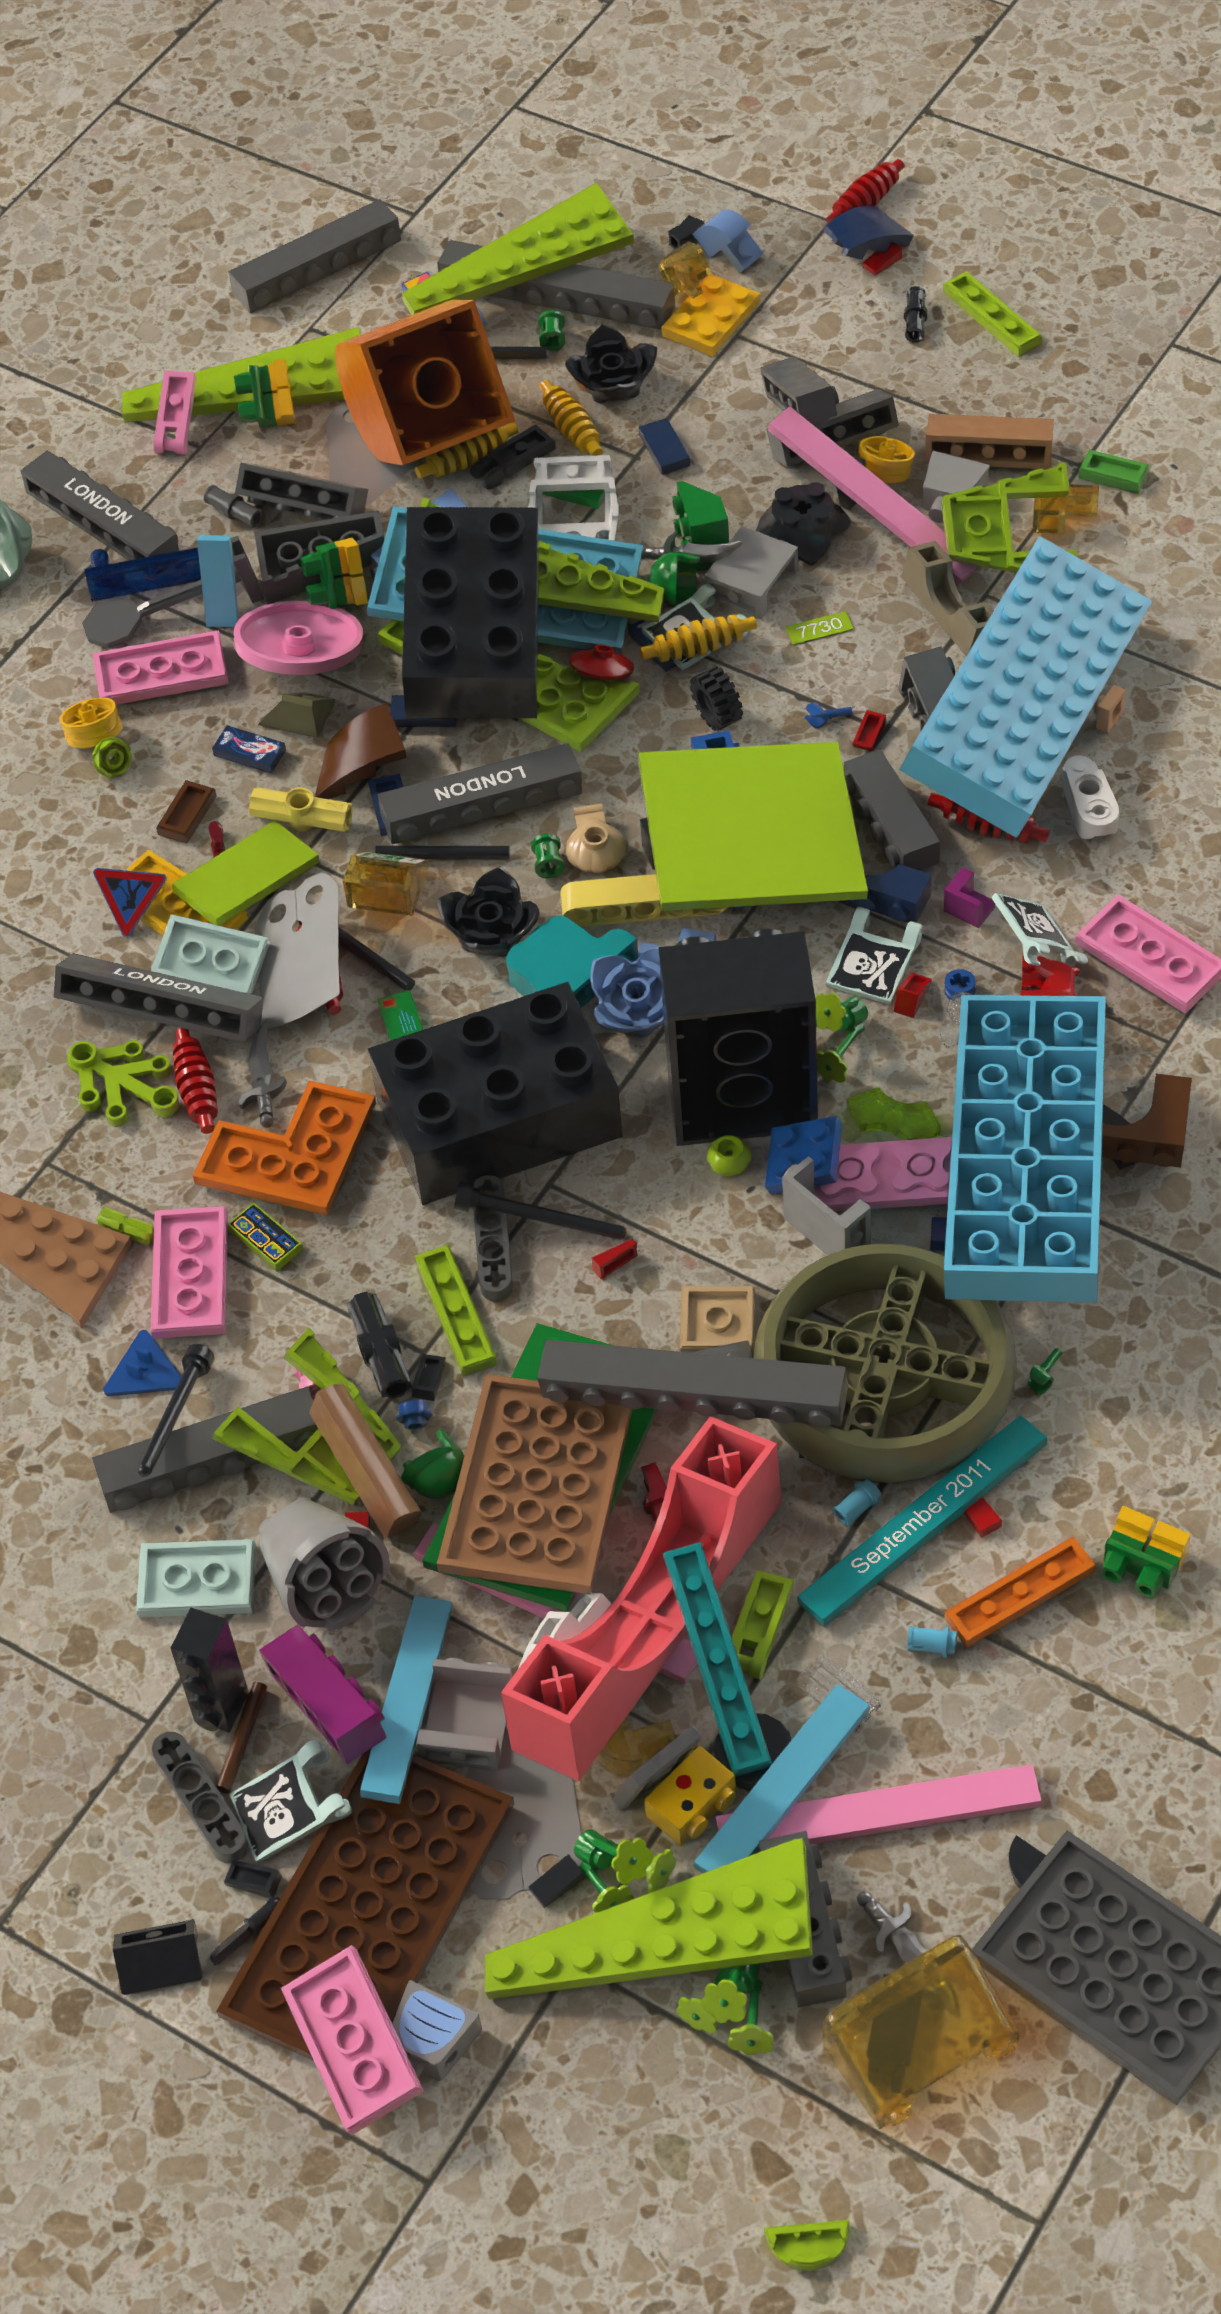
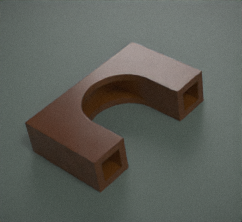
(1160, 1133)

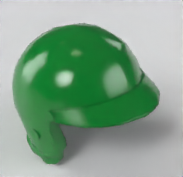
(676, 575)
(435, 1471)

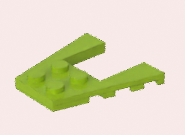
(980, 523)
(315, 1460)

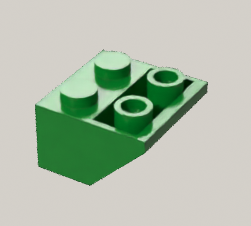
(700, 518)

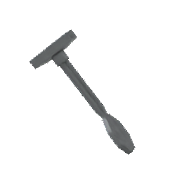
(118, 618)

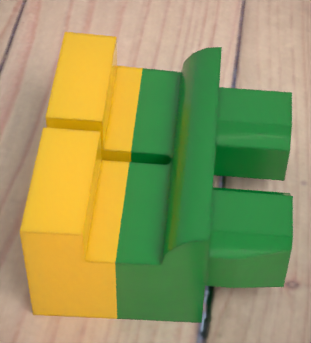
(270, 392)
(340, 574)
(1144, 1551)

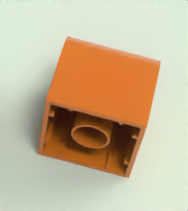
(423, 383)

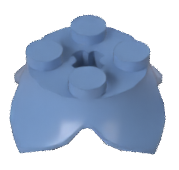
(617, 982)

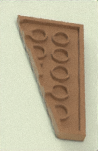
(59, 1254)

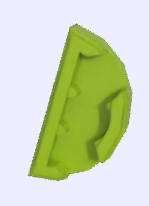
(809, 2244)

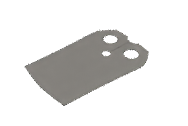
(353, 461)
(303, 964)
(542, 1810)

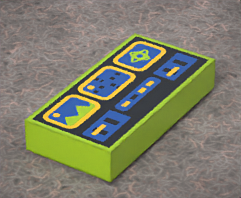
(265, 1237)

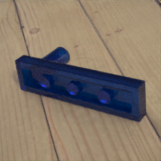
(140, 574)

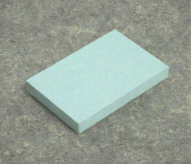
(211, 954)
(197, 1575)

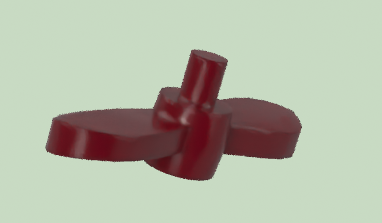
(216, 834)

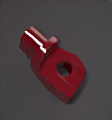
(655, 1490)

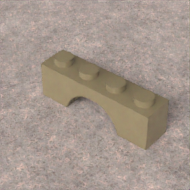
(931, 578)

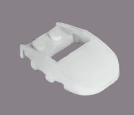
(576, 474)

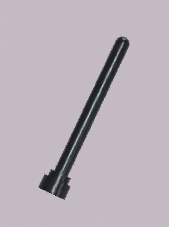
(471, 1198)
(196, 1363)

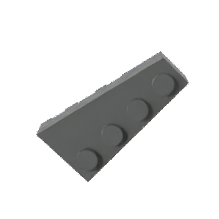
(283, 547)
(925, 680)

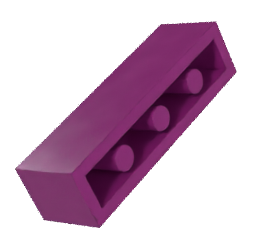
(323, 1693)

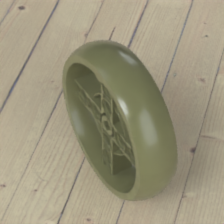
(889, 1363)

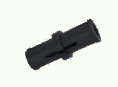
(915, 314)

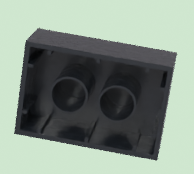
(471, 612)
(739, 1035)
(496, 1092)

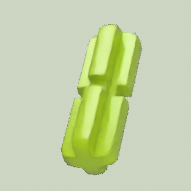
(135, 1228)

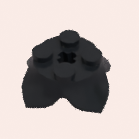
(611, 366)
(804, 519)
(491, 916)

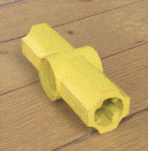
(301, 809)

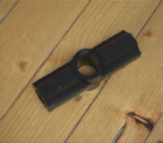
(379, 1345)

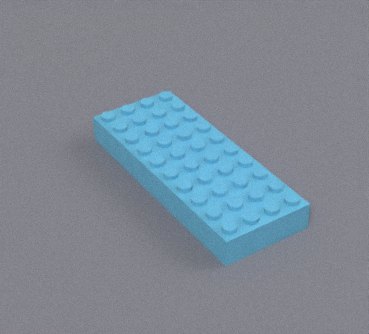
(1026, 687)
(1026, 1149)

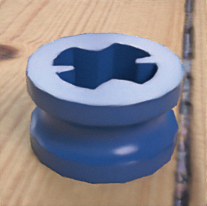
(960, 976)

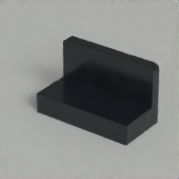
(157, 1957)

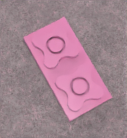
(161, 668)
(1150, 953)
(890, 1174)
(189, 1272)
(352, 2040)

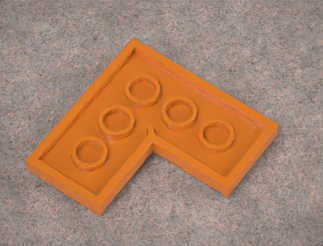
(292, 1168)

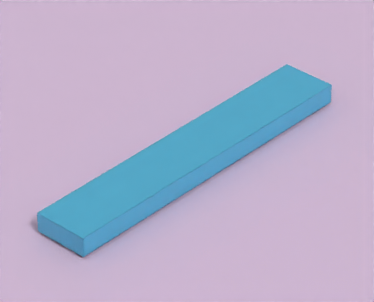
(406, 1699)
(785, 1780)

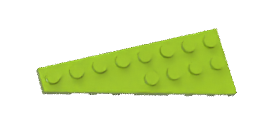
(568, 703)

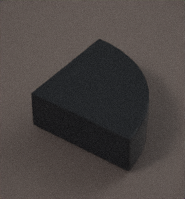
(1023, 1860)

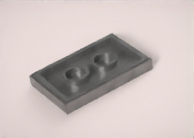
(657, 1768)

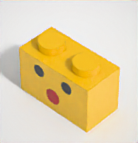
(691, 1796)

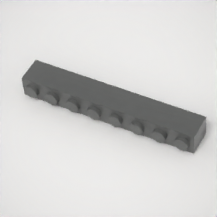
(586, 291)
(693, 1383)

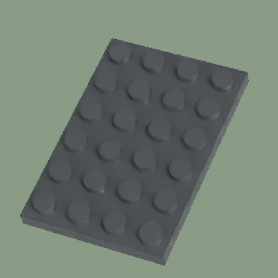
(1112, 1965)

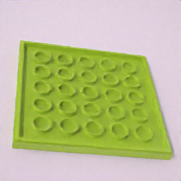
(751, 826)

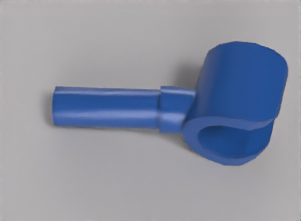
(819, 717)

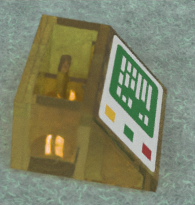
(384, 882)

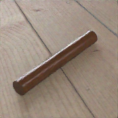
(241, 1737)

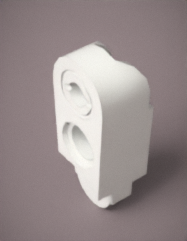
(1089, 798)

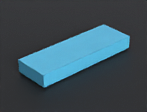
(218, 580)

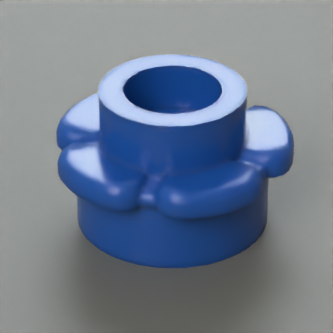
(413, 1414)

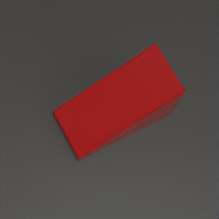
(911, 994)

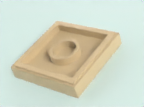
(716, 1316)

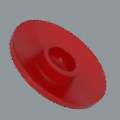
(601, 663)

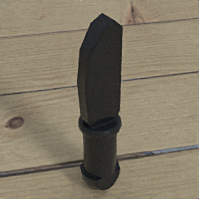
(251, 1926)

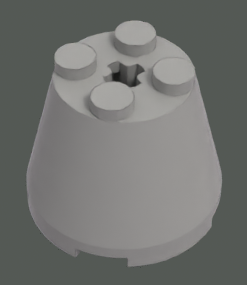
(322, 1564)

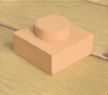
(1109, 708)

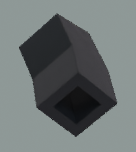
(684, 232)

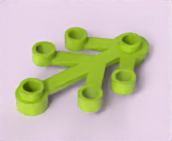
(122, 1077)

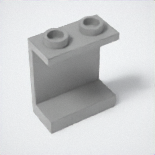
(751, 571)
(816, 1219)
(466, 1715)

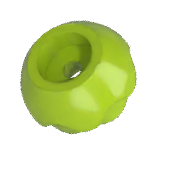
(121, 757)
(729, 1165)

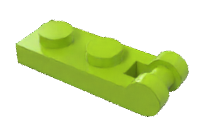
(761, 1620)

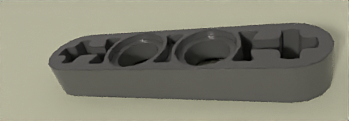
(489, 1238)
(196, 1798)

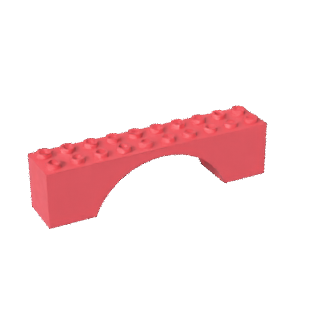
(582, 1688)

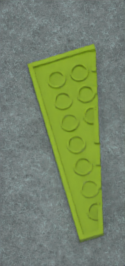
(555, 239)
(310, 371)
(591, 588)
(708, 1922)

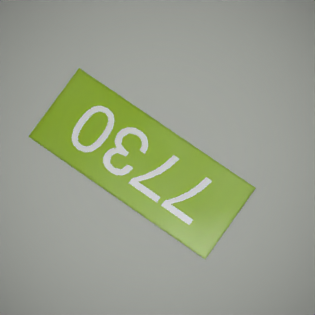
(819, 627)

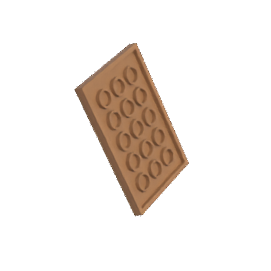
(534, 1488)

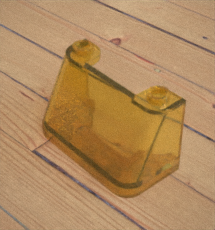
(917, 2029)

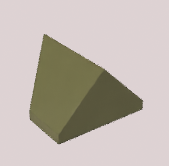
(300, 713)

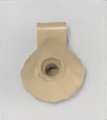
(594, 843)

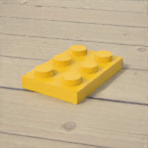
(712, 316)

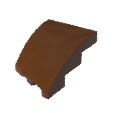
(357, 749)

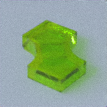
(879, 1112)

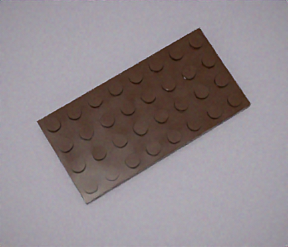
(371, 1882)

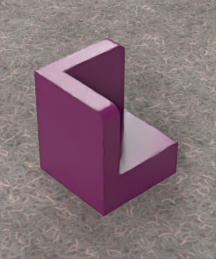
(964, 902)

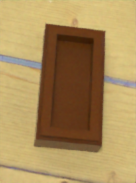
(186, 811)

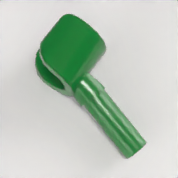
(1039, 1379)

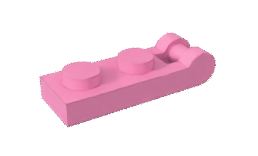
(175, 412)

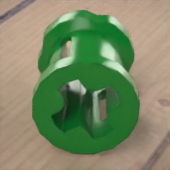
(551, 326)
(544, 856)

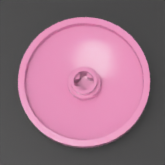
(298, 638)

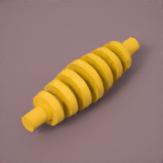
(571, 418)
(465, 453)
(698, 638)

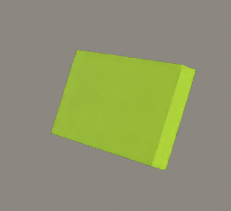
(245, 873)

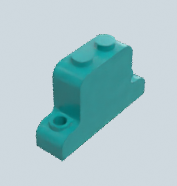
(564, 953)

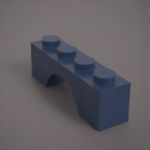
(897, 893)

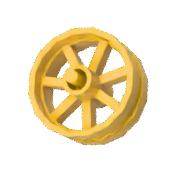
(887, 458)
(90, 722)

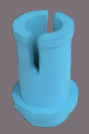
(860, 1499)
(932, 1640)

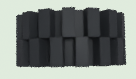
(716, 698)

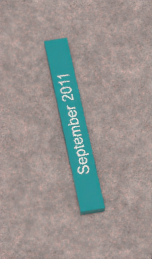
(921, 1521)

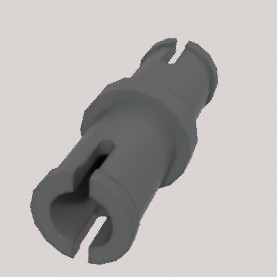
(233, 506)

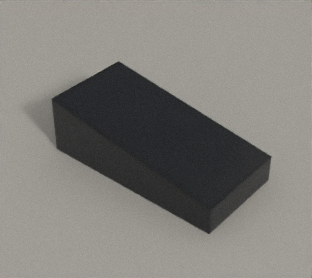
(428, 1377)
(253, 1878)
(556, 1881)

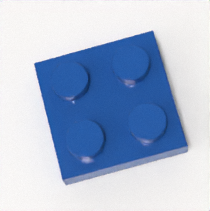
(795, 1142)

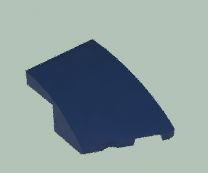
(866, 229)

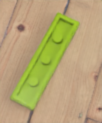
(992, 313)
(455, 1310)

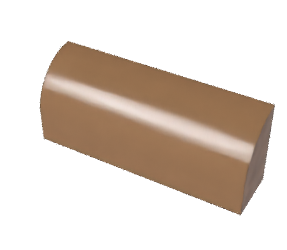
(992, 439)
(364, 1460)

